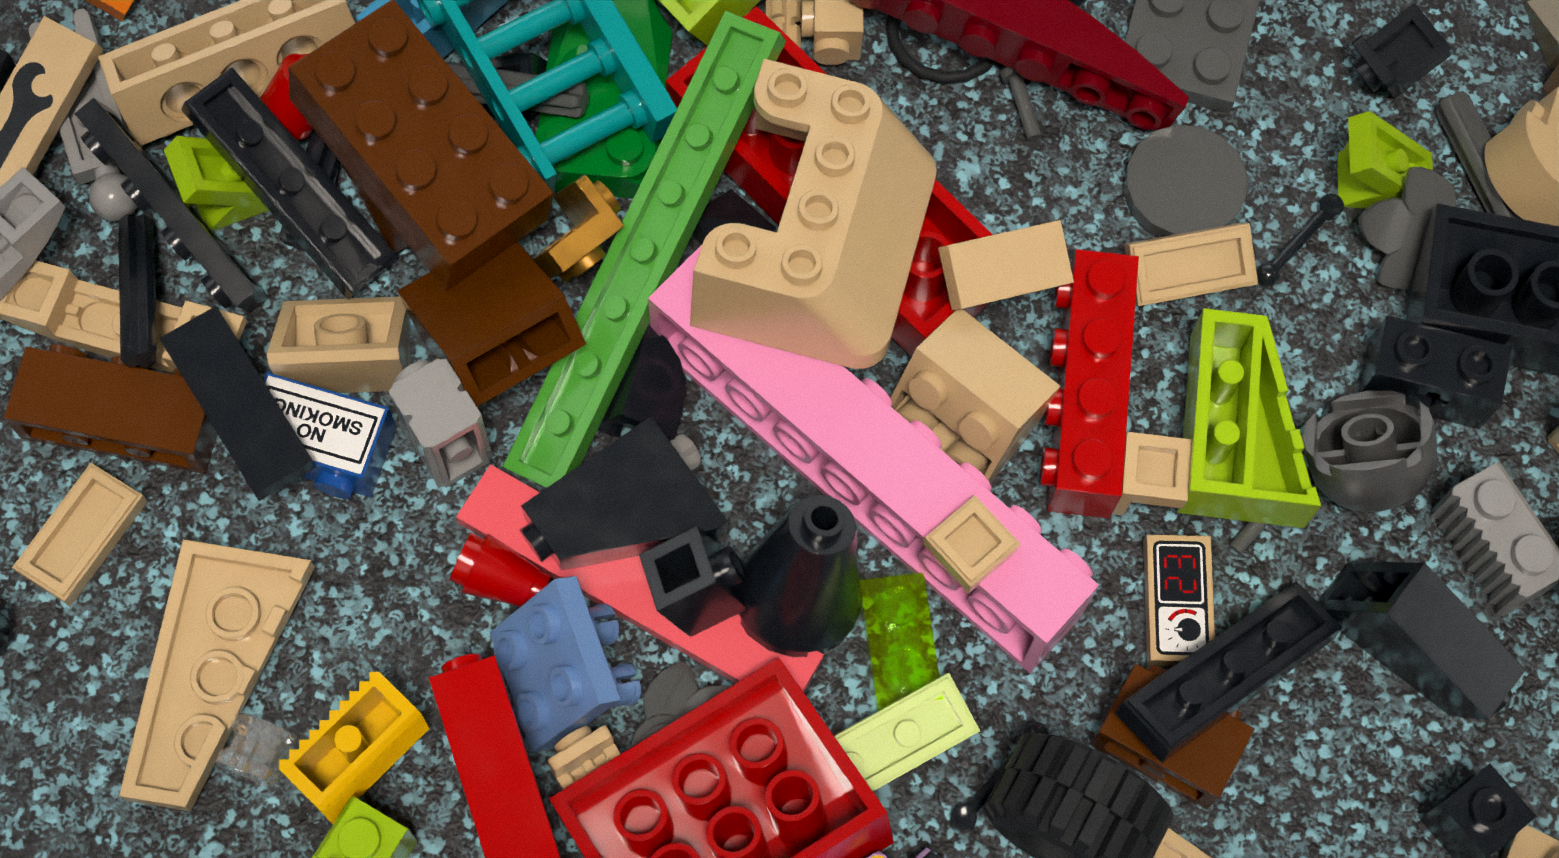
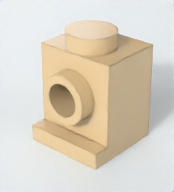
(834, 30)

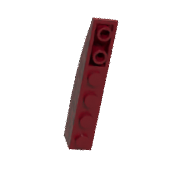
(1051, 45)

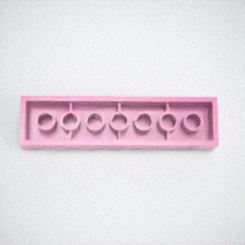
(883, 470)

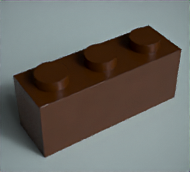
(109, 409)

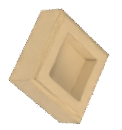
(971, 544)

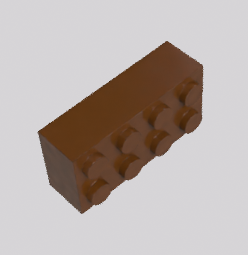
(419, 144)

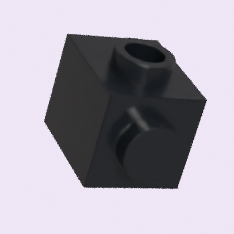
(694, 581)

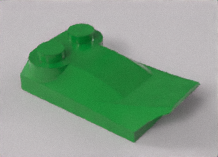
(626, 155)

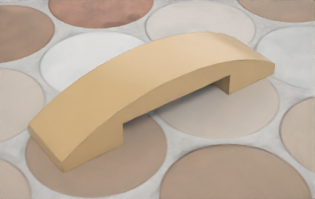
(87, 314)

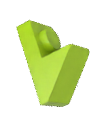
(1376, 161)
(210, 183)

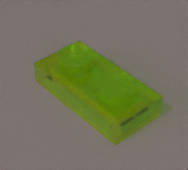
(898, 636)

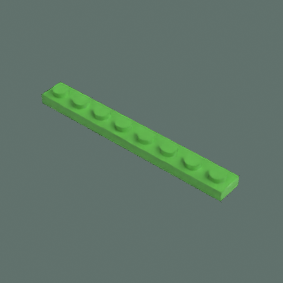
(645, 251)

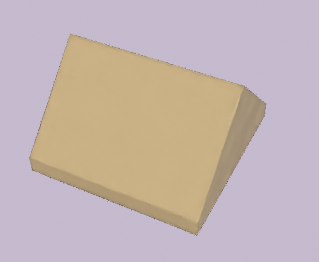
(342, 343)

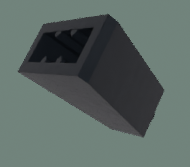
(620, 503)
(1423, 636)

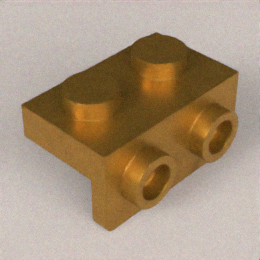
(593, 213)

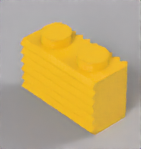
(354, 745)

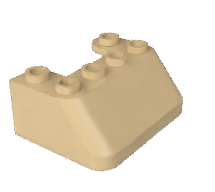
(845, 236)

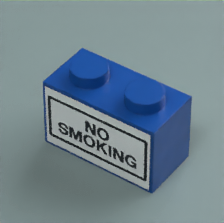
(340, 434)

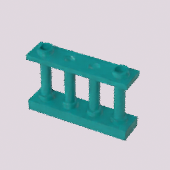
(611, 52)

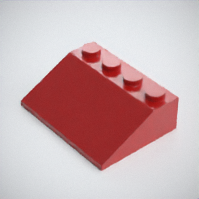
(730, 781)

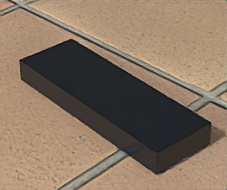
(237, 403)

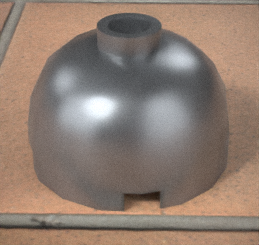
(1371, 450)

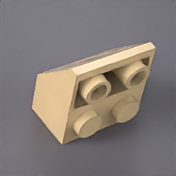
(973, 393)

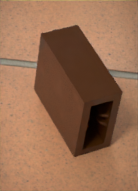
(494, 323)

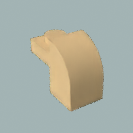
(1526, 161)

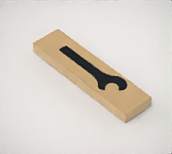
(41, 94)

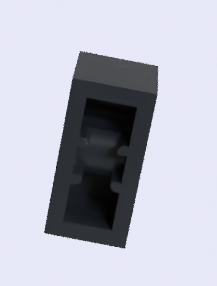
(1444, 370)

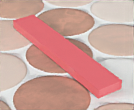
(622, 584)

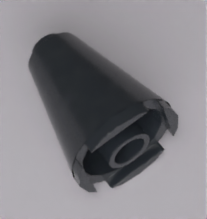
(804, 580)

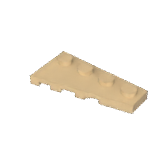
(208, 656)

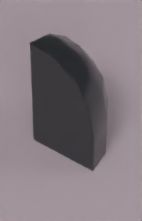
(650, 387)

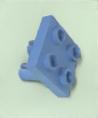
(558, 663)

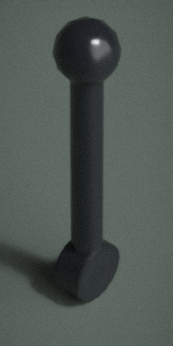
(1327, 209)
(965, 816)

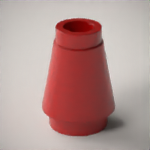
(496, 572)

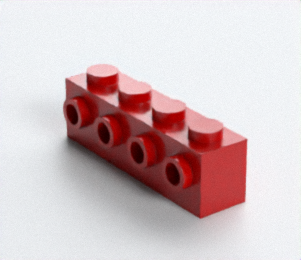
(1094, 383)

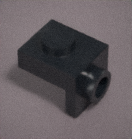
(1400, 52)

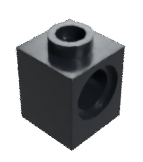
(1477, 815)

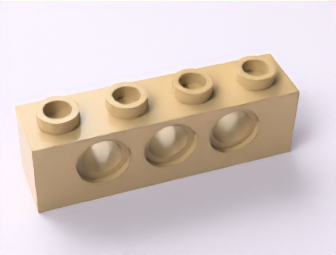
(252, 36)

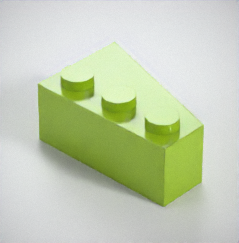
(1241, 426)

